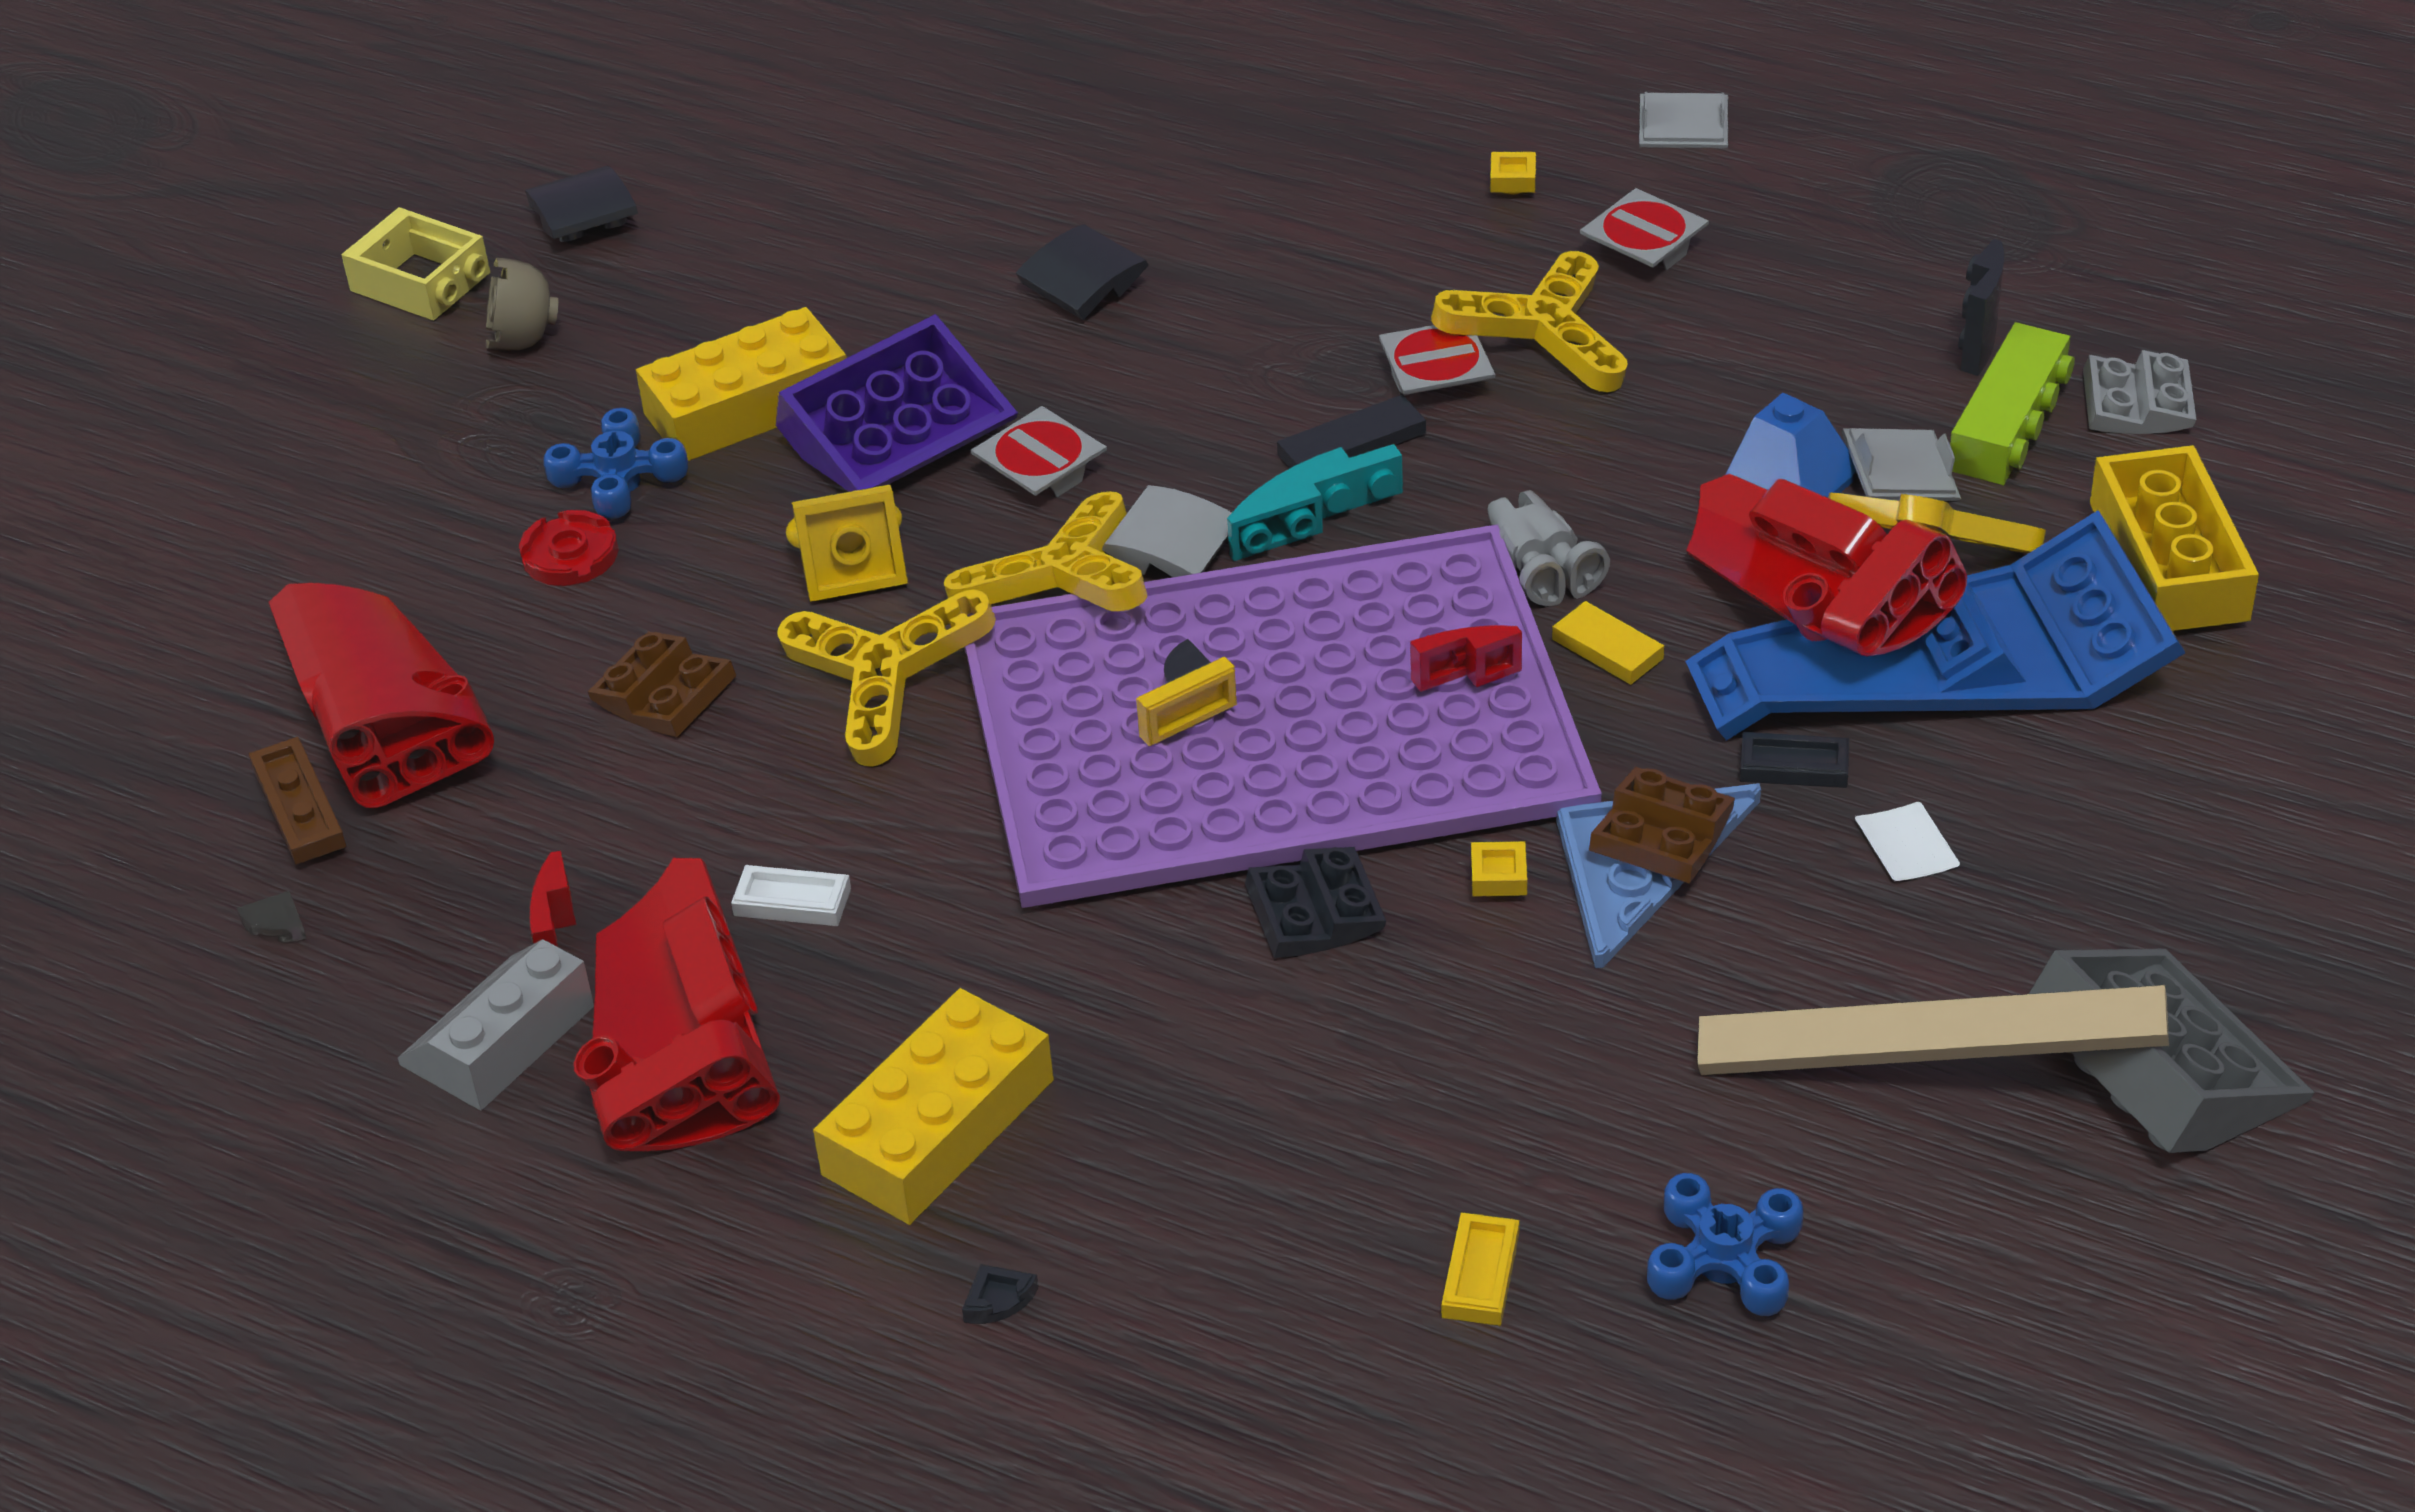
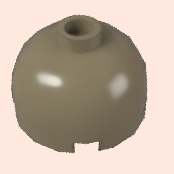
(518, 306)

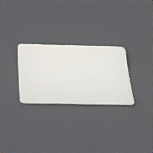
(1907, 842)

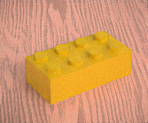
(733, 384)
(2177, 535)
(934, 1105)

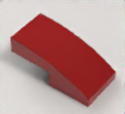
(1477, 651)
(551, 900)

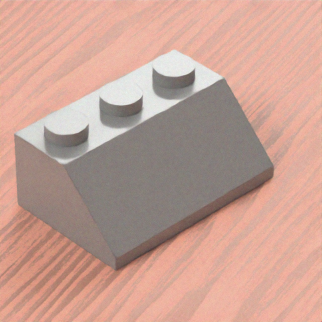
(503, 1024)

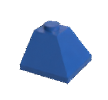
(1794, 445)

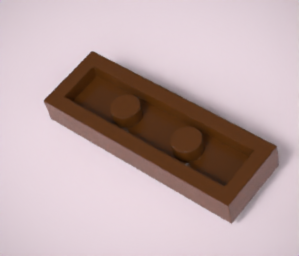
(297, 800)

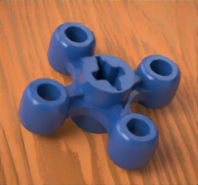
(616, 463)
(1725, 1244)

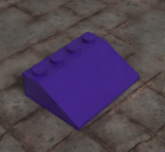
(891, 408)

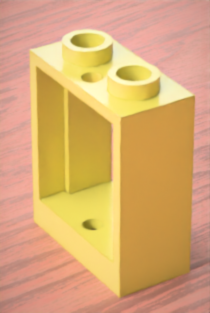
(374, 271)

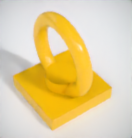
(849, 542)

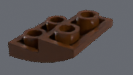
(662, 683)
(1662, 824)

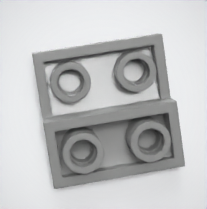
(2140, 396)
(1170, 532)

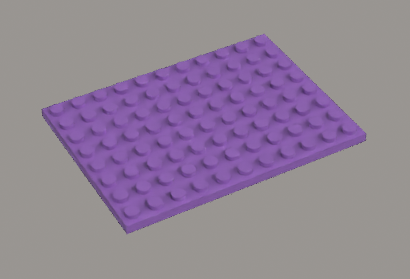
(1323, 730)

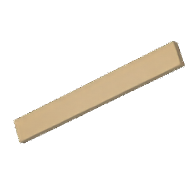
(1934, 1030)

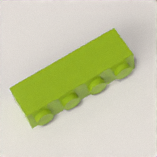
(2011, 403)

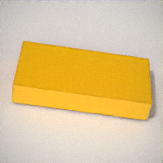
(1608, 642)
(1186, 701)
(1480, 1269)

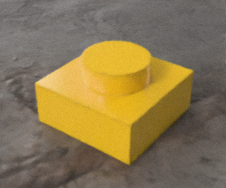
(1513, 172)
(1499, 868)

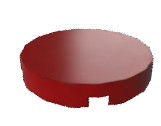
(569, 548)

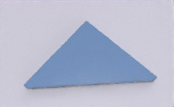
(1615, 895)

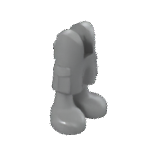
(1547, 551)

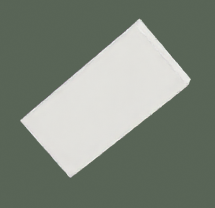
(791, 895)

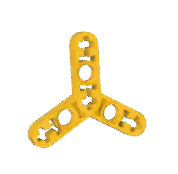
(1541, 317)
(1944, 519)
(1069, 562)
(891, 651)

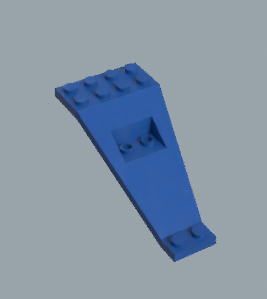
(2031, 635)

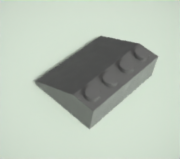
(2211, 1076)

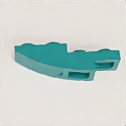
(1300, 498)

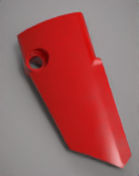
(1827, 563)
(379, 675)
(674, 1023)

